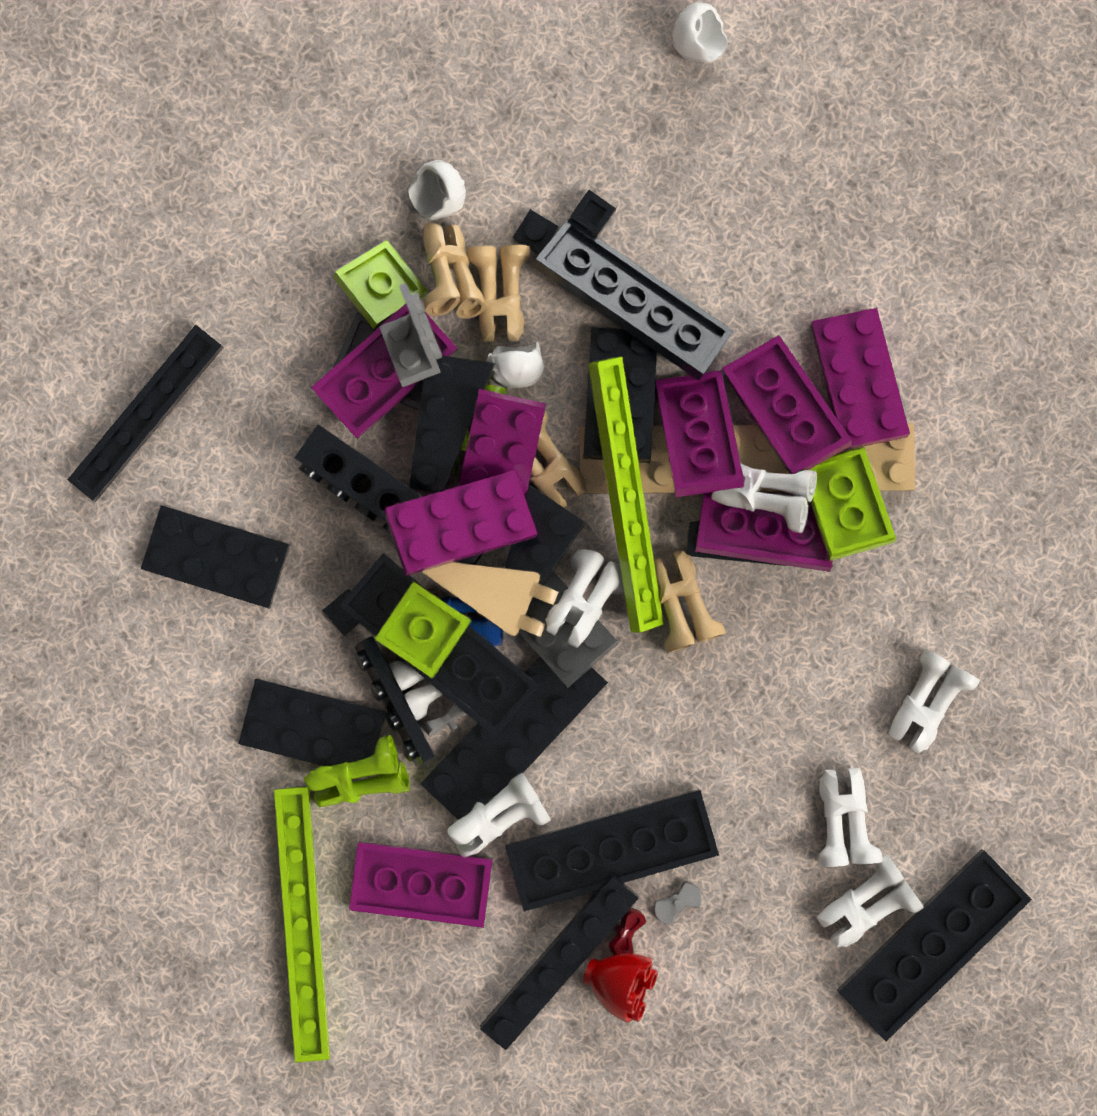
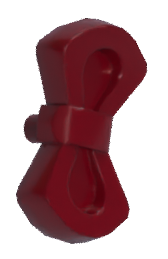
(629, 924)

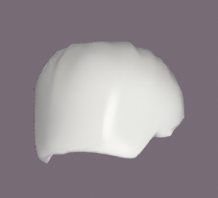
(699, 33)
(437, 190)
(516, 366)

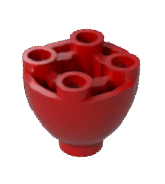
(621, 983)

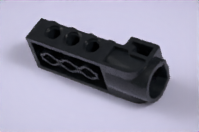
(324, 448)

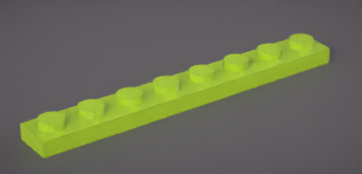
(626, 494)
(302, 924)

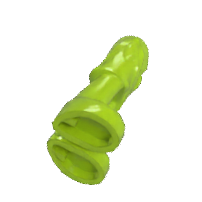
(335, 783)

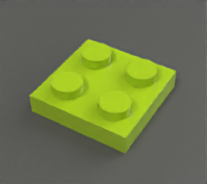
(375, 283)
(423, 629)

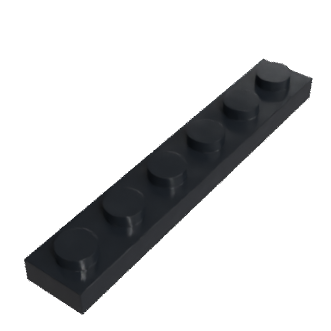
(145, 413)
(559, 961)

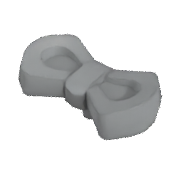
(436, 725)
(687, 896)

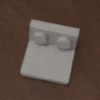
(412, 342)

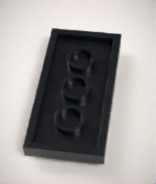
(640, 376)
(215, 557)
(309, 725)

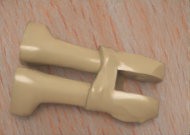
(444, 253)
(486, 262)
(557, 468)
(687, 586)

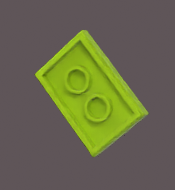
(850, 506)

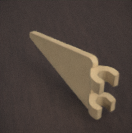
(496, 593)

